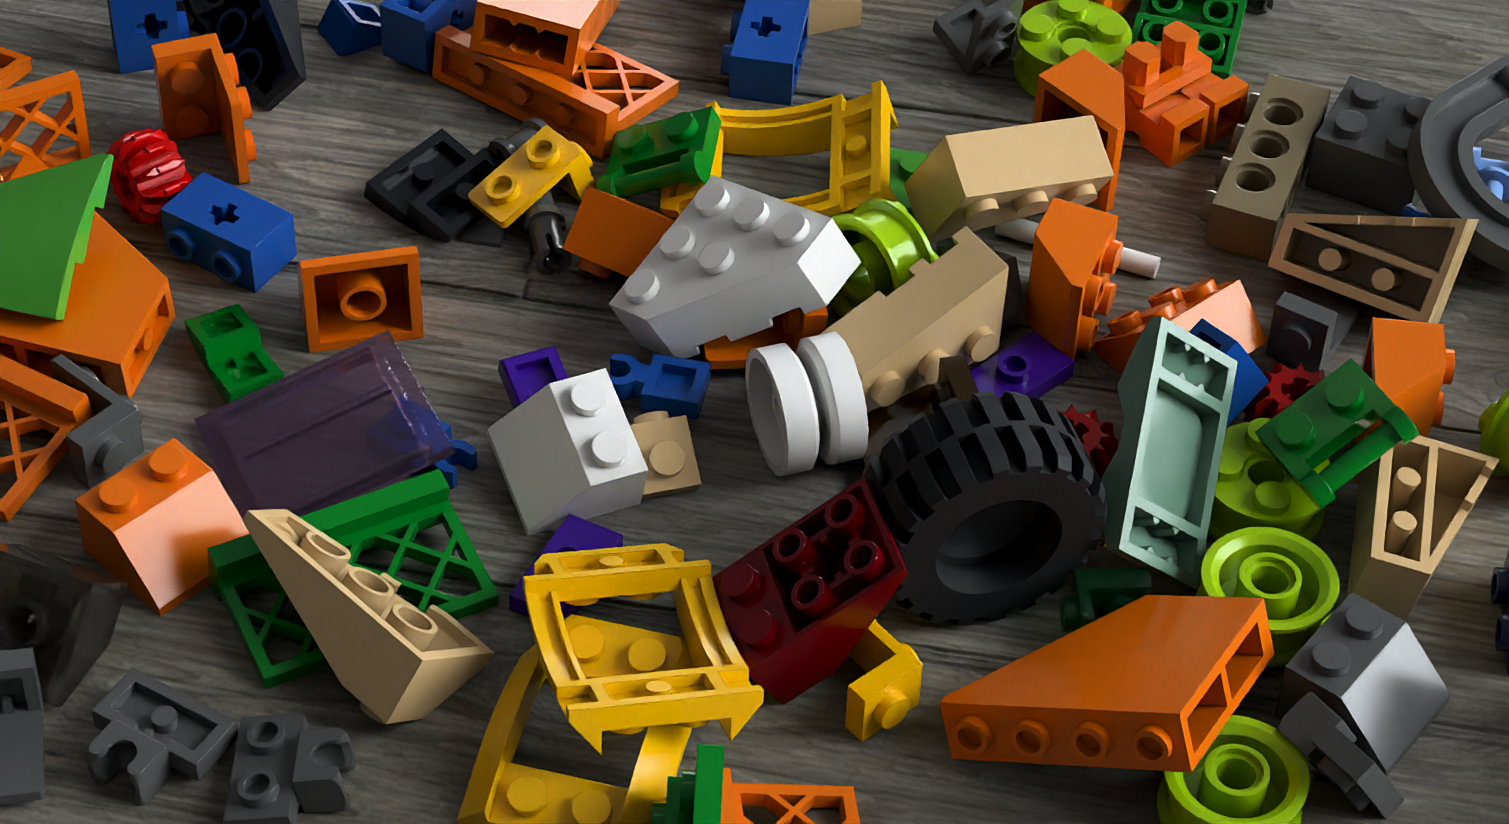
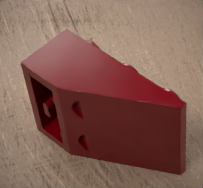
(811, 592)

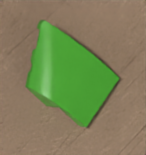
(48, 231)

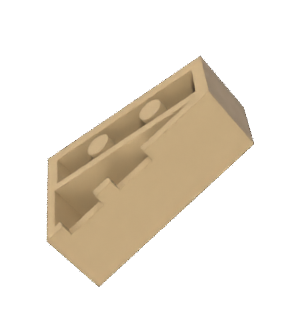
(1377, 260)

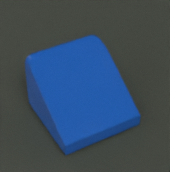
(351, 26)

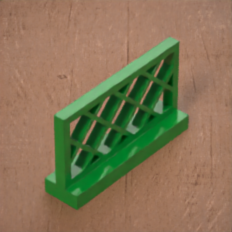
(357, 524)

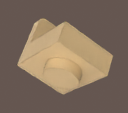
(667, 453)

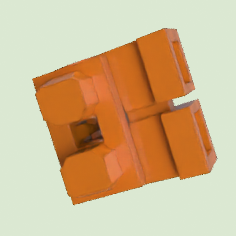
(1176, 98)

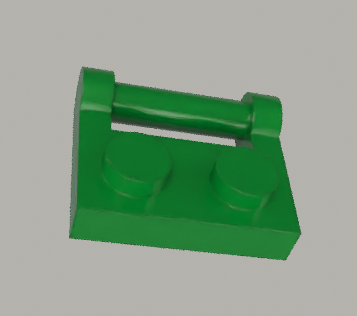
(662, 154)
(1328, 420)

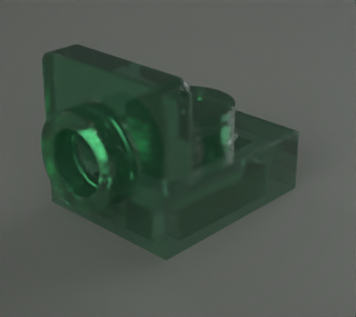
(1100, 593)

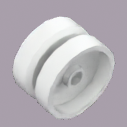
(806, 403)

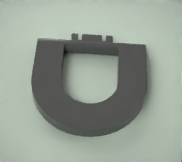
(1444, 162)

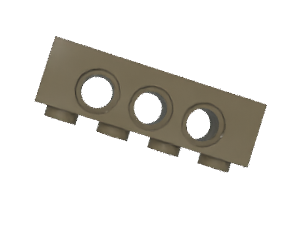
(1265, 168)

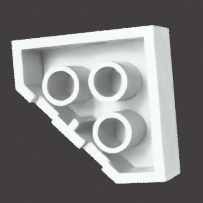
(731, 269)

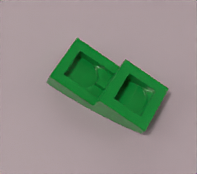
(232, 352)

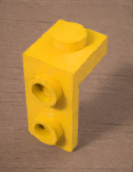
(531, 173)
(888, 687)

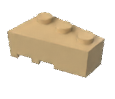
(1007, 174)
(934, 315)
(1409, 516)

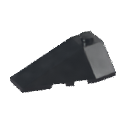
(262, 39)

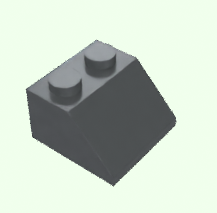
(1371, 676)

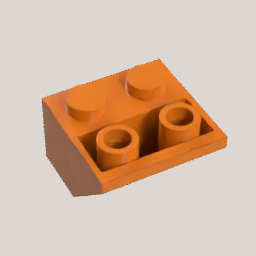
(1072, 274)
(1219, 304)

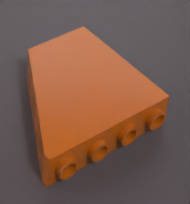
(112, 315)
(1121, 692)

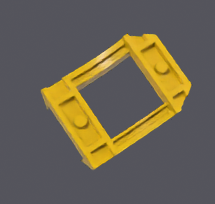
(851, 129)
(629, 703)
(527, 795)

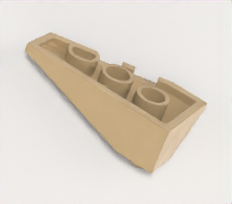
(373, 639)

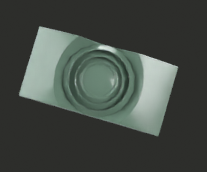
(1168, 452)

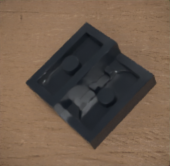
(432, 187)

